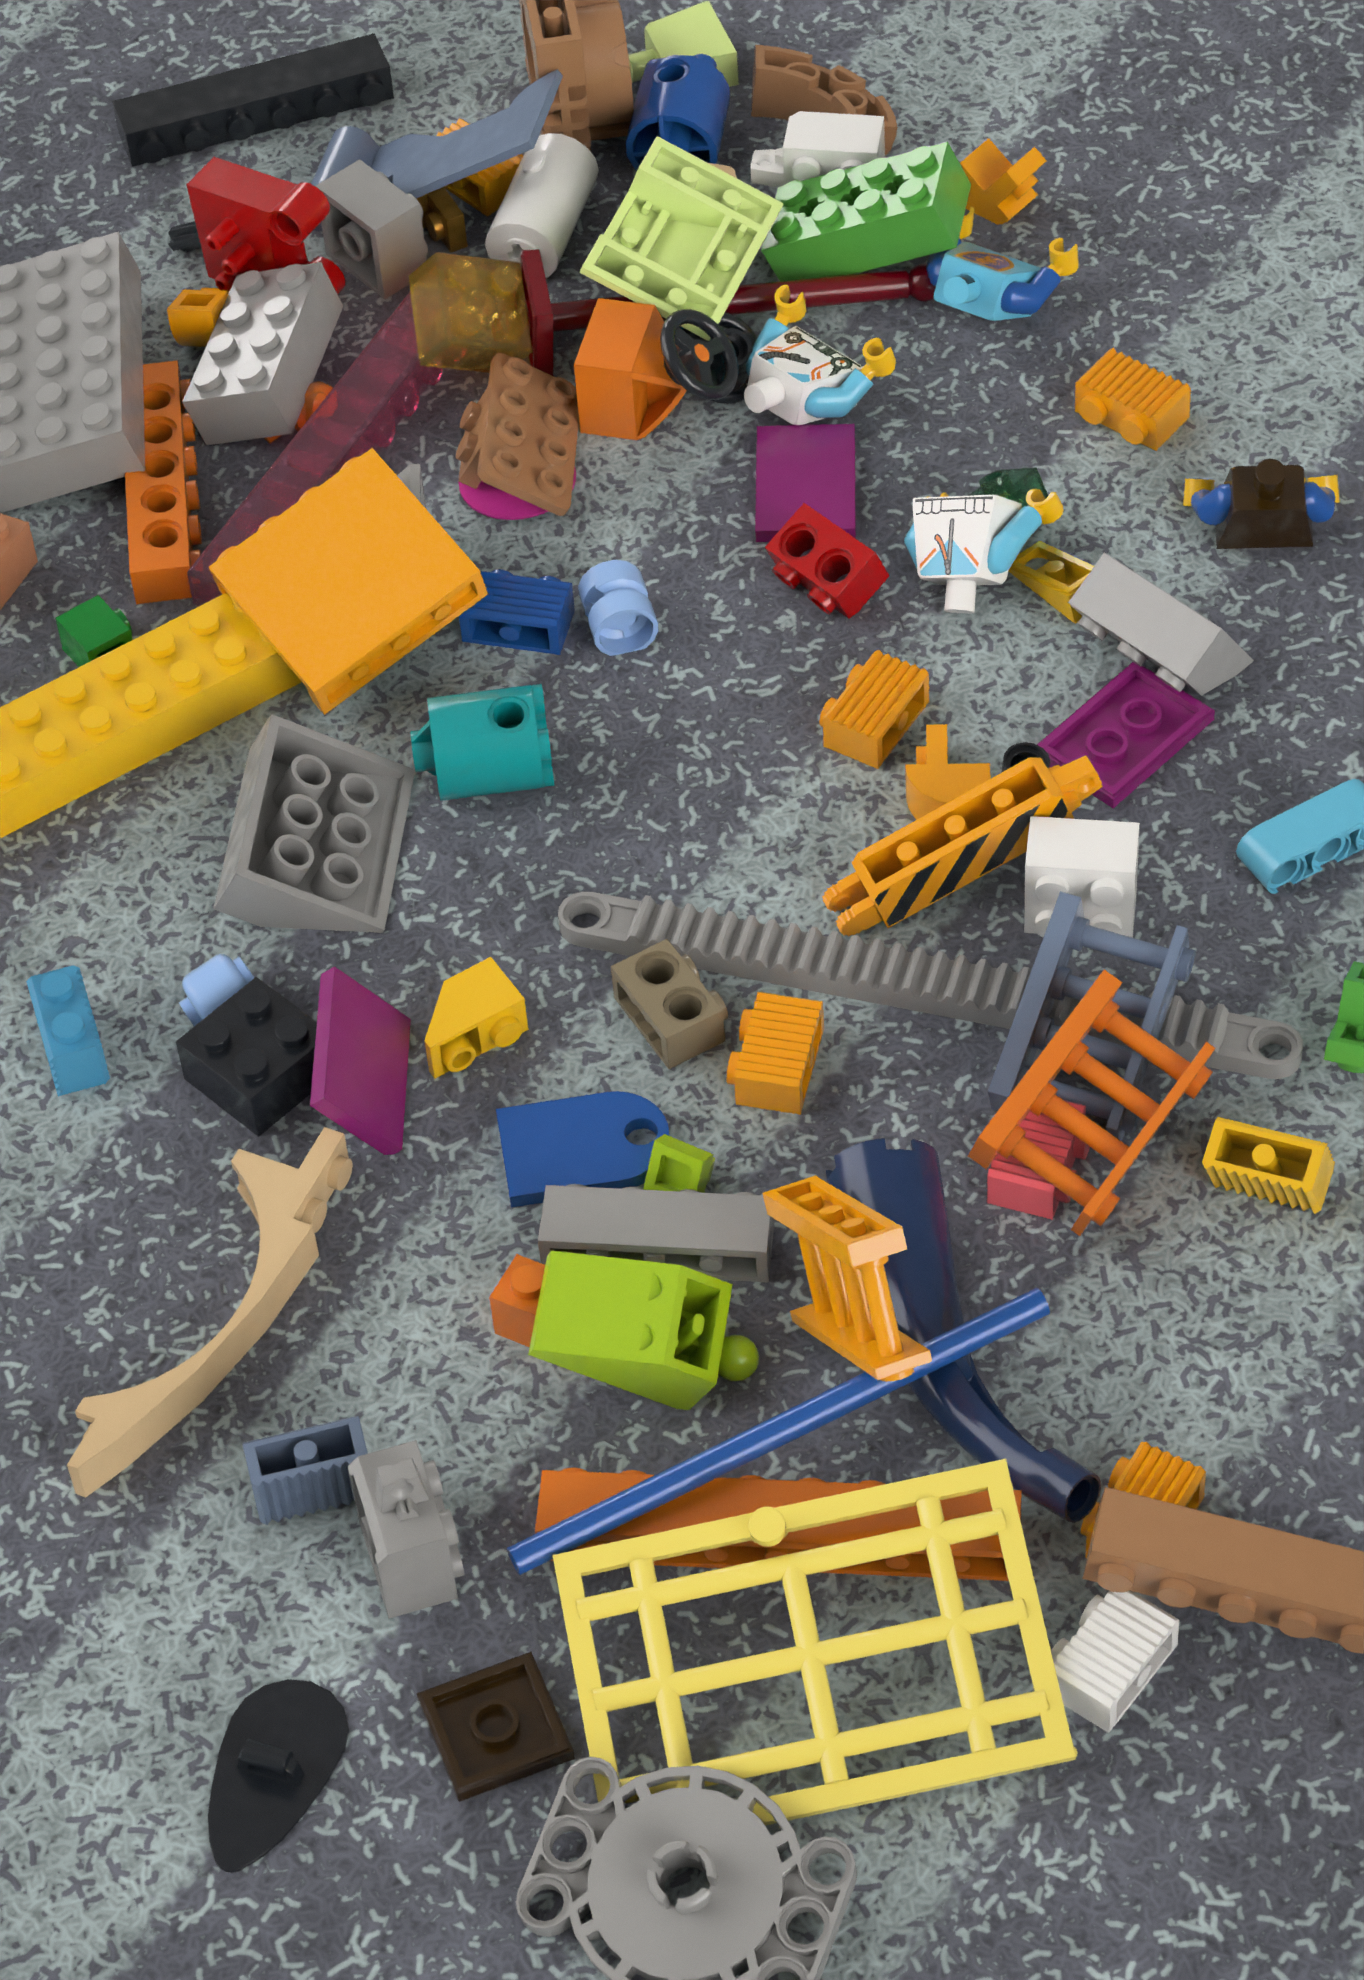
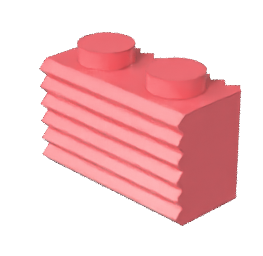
(1020, 1188)

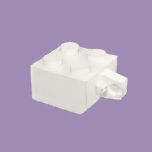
(818, 145)

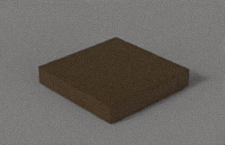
(495, 1726)

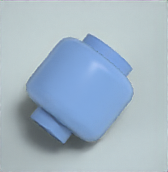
(213, 985)

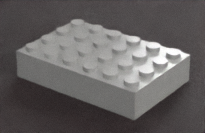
(70, 371)

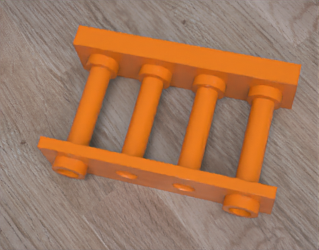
(1039, 1096)

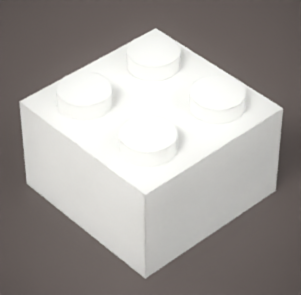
(1084, 860)

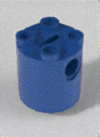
(682, 103)

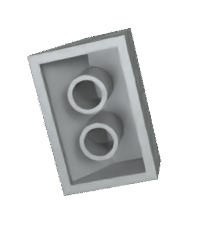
(1156, 628)

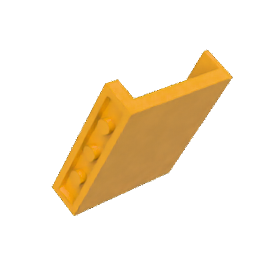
(349, 579)

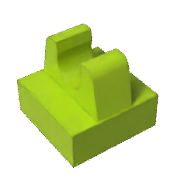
(678, 1166)

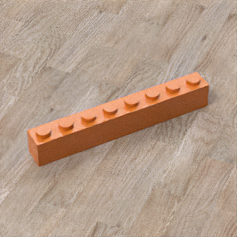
(575, 1489)

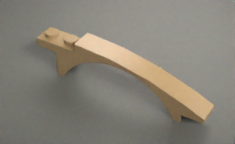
(289, 1212)

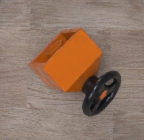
(640, 367)

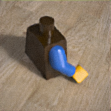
(1263, 505)

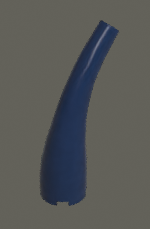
(926, 1304)

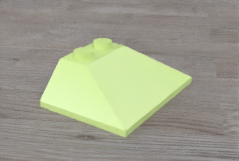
(682, 235)

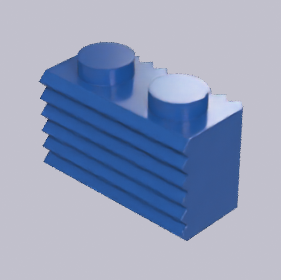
(520, 613)

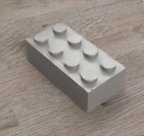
(263, 354)

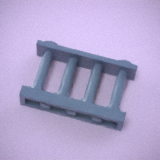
(1053, 980)

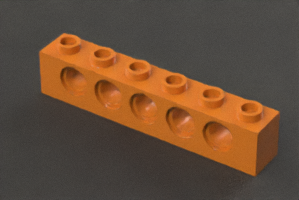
(162, 496)

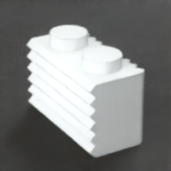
(1113, 1655)

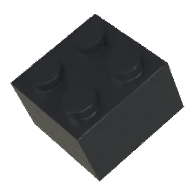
(252, 1056)

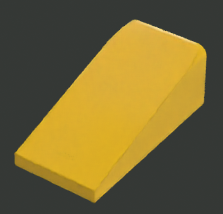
(1055, 580)

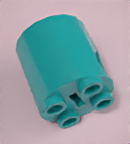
(485, 742)

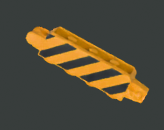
(956, 843)

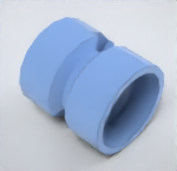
(617, 607)

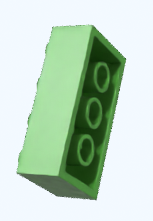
(869, 215)

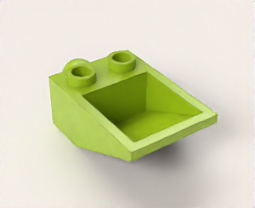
(639, 1326)

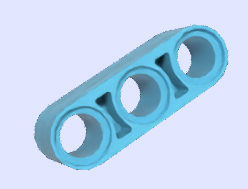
(1306, 836)

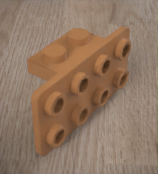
(522, 435)

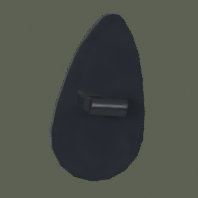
(272, 1768)

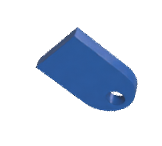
(576, 1143)

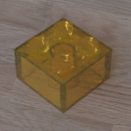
(468, 311)

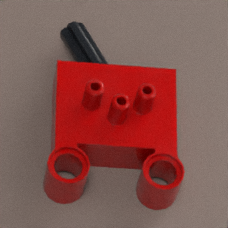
(251, 222)

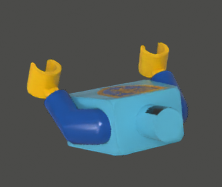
(994, 283)

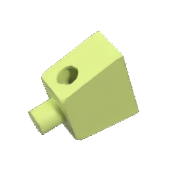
(688, 33)

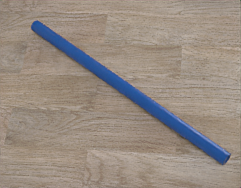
(768, 1436)

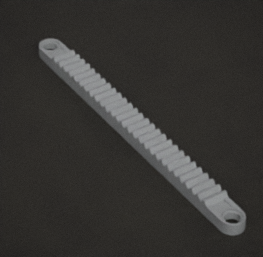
(898, 976)

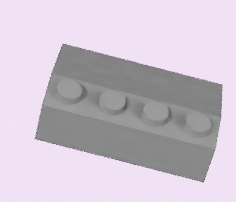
(314, 833)

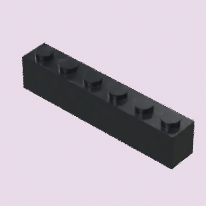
(253, 100)

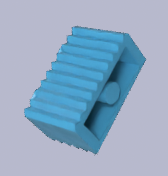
(68, 1030)

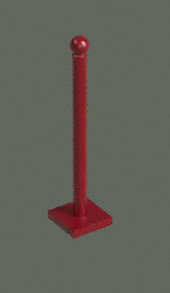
(749, 298)

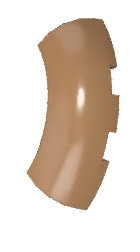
(790, 83)

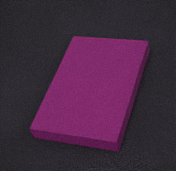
(804, 467)
(1128, 731)
(360, 1062)

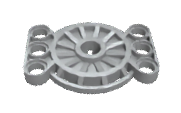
(638, 1848)

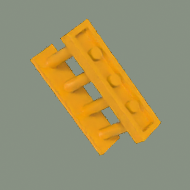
(844, 1265)

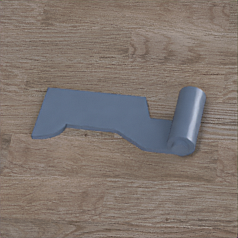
(429, 162)

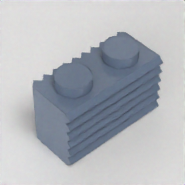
(304, 1468)

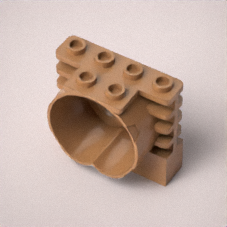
(592, 54)

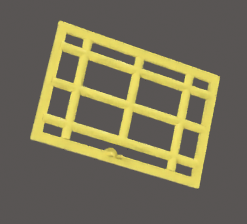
(810, 1655)

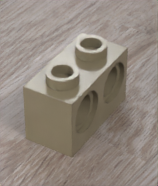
(669, 1003)

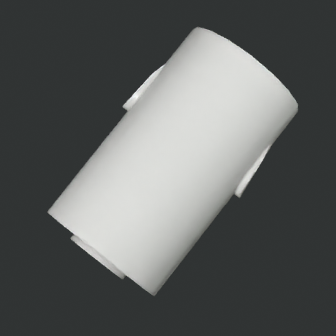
(543, 201)

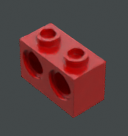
(831, 556)

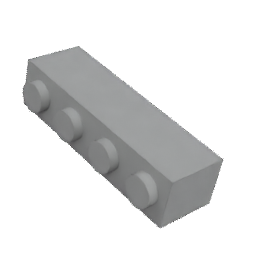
(702, 1231)

